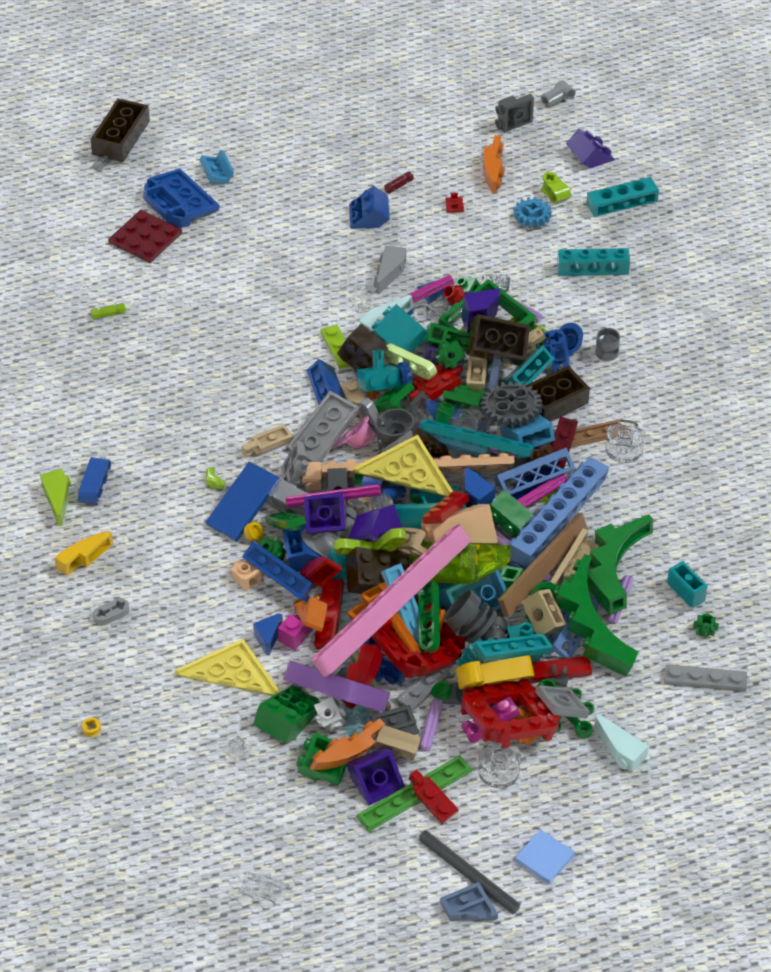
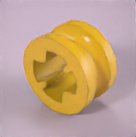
(88, 722)

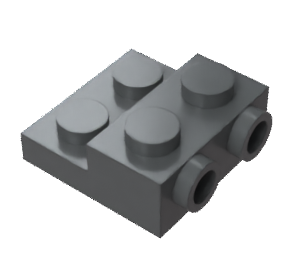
(514, 112)

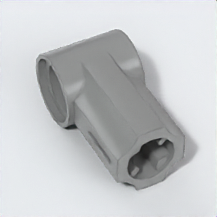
(561, 92)

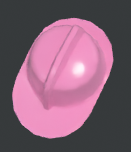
(359, 435)

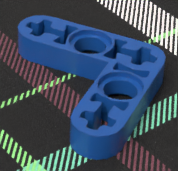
(555, 347)

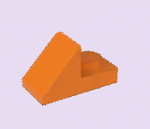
(313, 613)

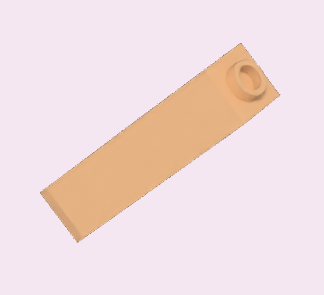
(475, 521)

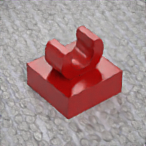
(454, 203)

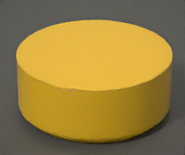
(253, 531)

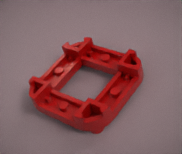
(416, 664)
(476, 701)

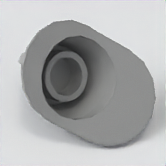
(320, 542)

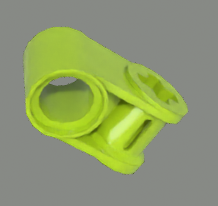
(555, 188)

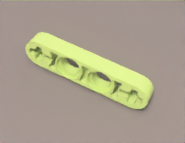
(416, 363)

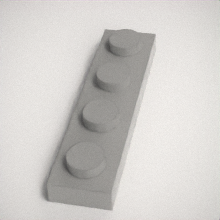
(705, 677)

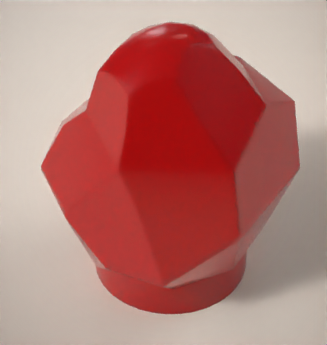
(453, 294)

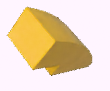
(83, 552)

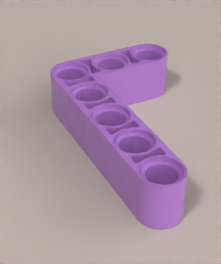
(337, 686)

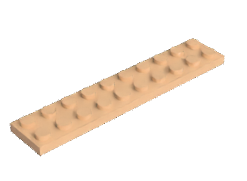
(446, 464)

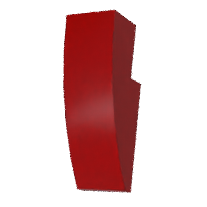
(320, 571)
(365, 668)

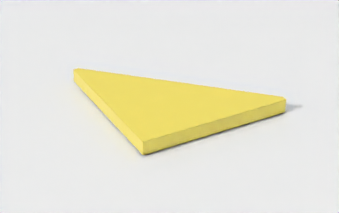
(408, 466)
(231, 667)

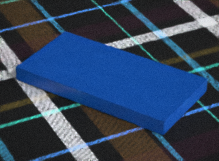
(242, 501)

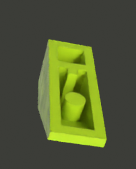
(56, 489)

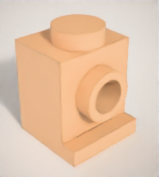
(313, 477)
(246, 574)

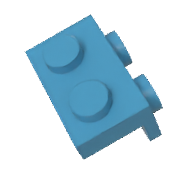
(217, 168)

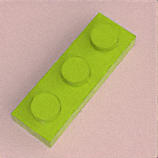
(334, 341)

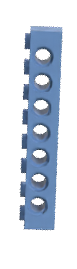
(558, 511)

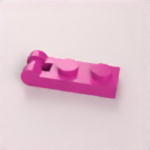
(504, 710)

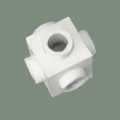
(330, 714)

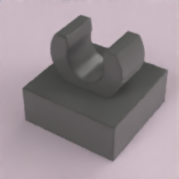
(560, 680)

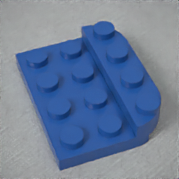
(178, 198)

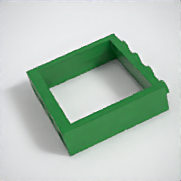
(506, 302)

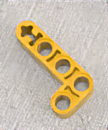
(507, 670)

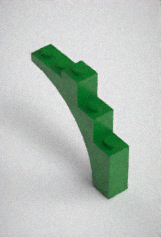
(605, 559)
(584, 621)

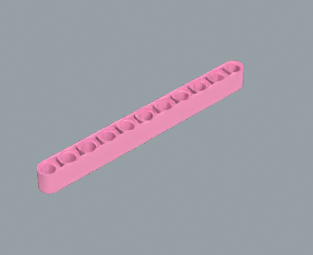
(390, 600)

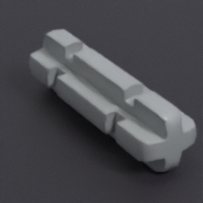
(101, 162)

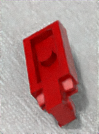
(432, 797)

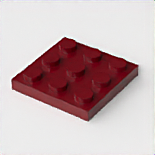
(145, 236)

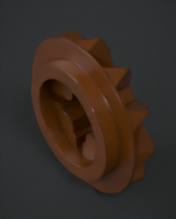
(540, 451)

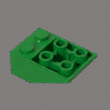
(286, 713)

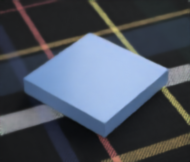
(544, 856)

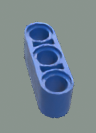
(93, 480)

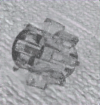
(380, 501)

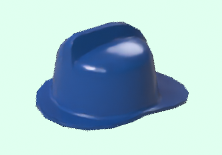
(574, 338)

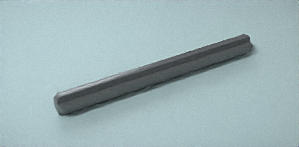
(469, 871)

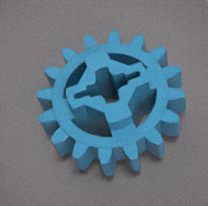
(532, 212)

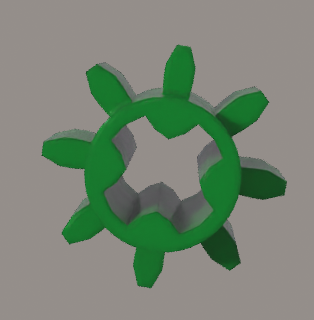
(705, 625)

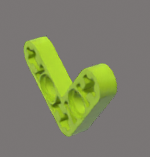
(388, 542)

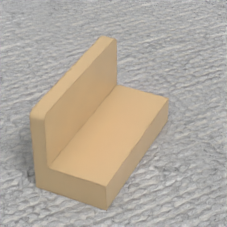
(398, 741)

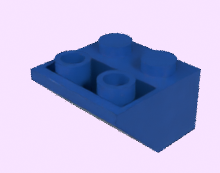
(369, 209)
(478, 489)
(297, 551)

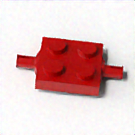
(434, 387)

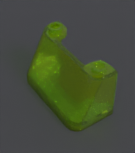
(472, 563)

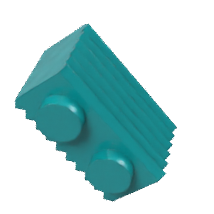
(687, 584)

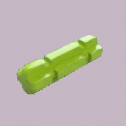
(108, 311)

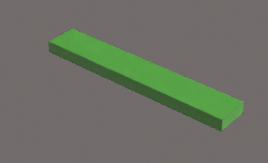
(405, 798)

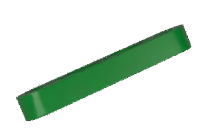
(426, 616)

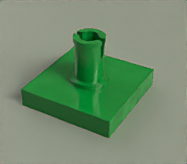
(391, 398)
(462, 400)

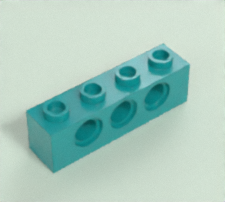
(622, 196)
(593, 261)

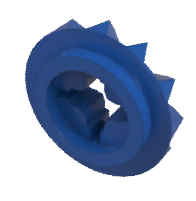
(405, 373)

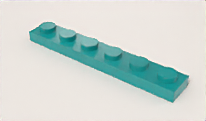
(470, 436)

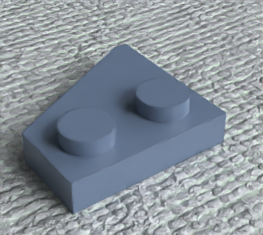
(494, 371)
(469, 904)

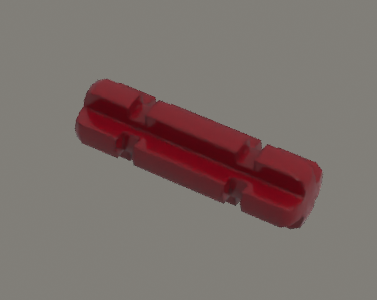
(398, 182)

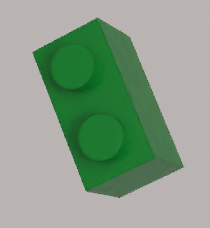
(509, 513)

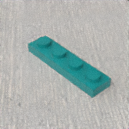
(512, 647)

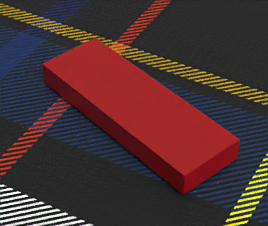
(576, 667)

